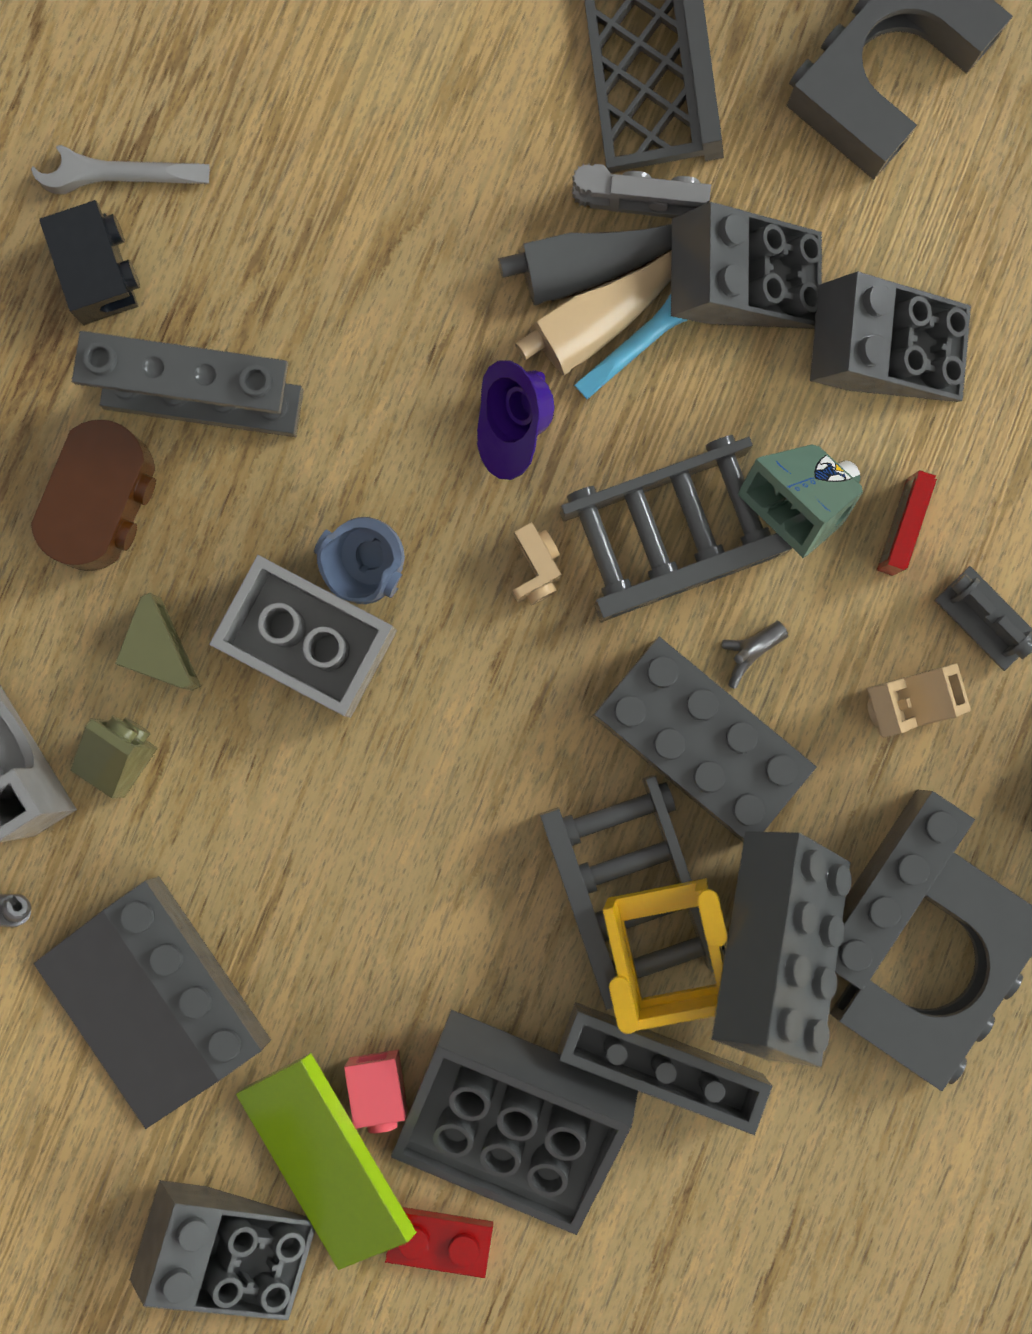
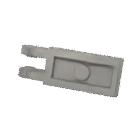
(637, 192)

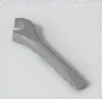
(81, 170)

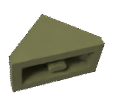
(155, 647)

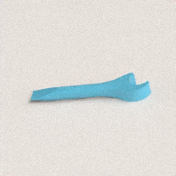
(629, 350)

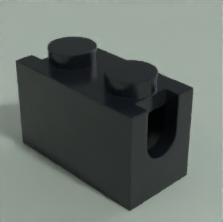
(90, 262)

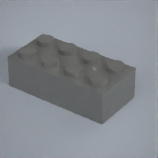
(703, 740)
(782, 949)

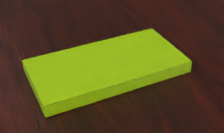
(326, 1163)

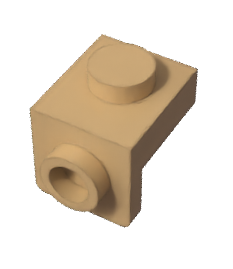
(539, 552)

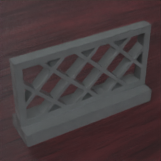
(695, 72)

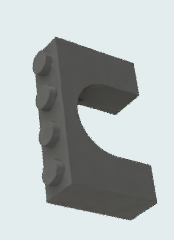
(840, 99)
(939, 1038)

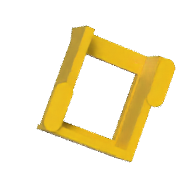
(640, 1013)

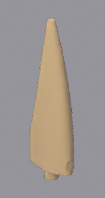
(595, 317)

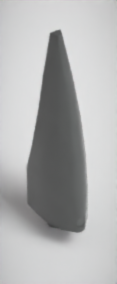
(581, 261)

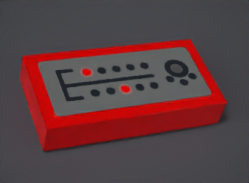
(907, 523)

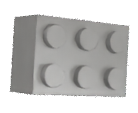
(303, 636)

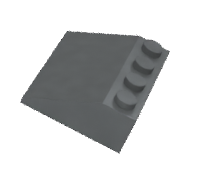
(152, 1001)
(515, 1123)

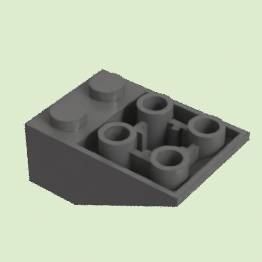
(744, 269)
(889, 339)
(220, 1253)

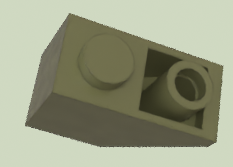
(113, 755)

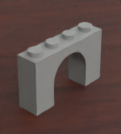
(28, 786)

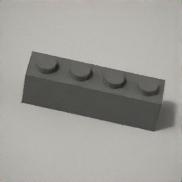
(897, 882)
(665, 1069)

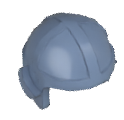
(361, 560)

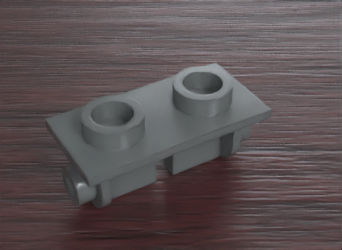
(987, 618)

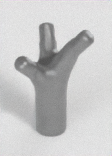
(753, 648)

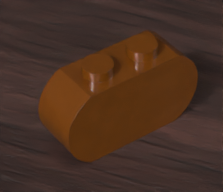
(94, 496)

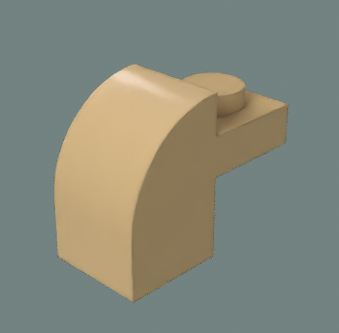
(917, 700)

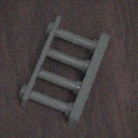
(189, 383)
(665, 576)
(582, 880)

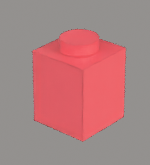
(376, 1091)

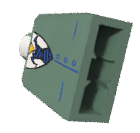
(802, 494)

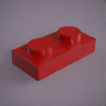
(445, 1243)

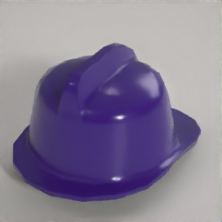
(511, 416)

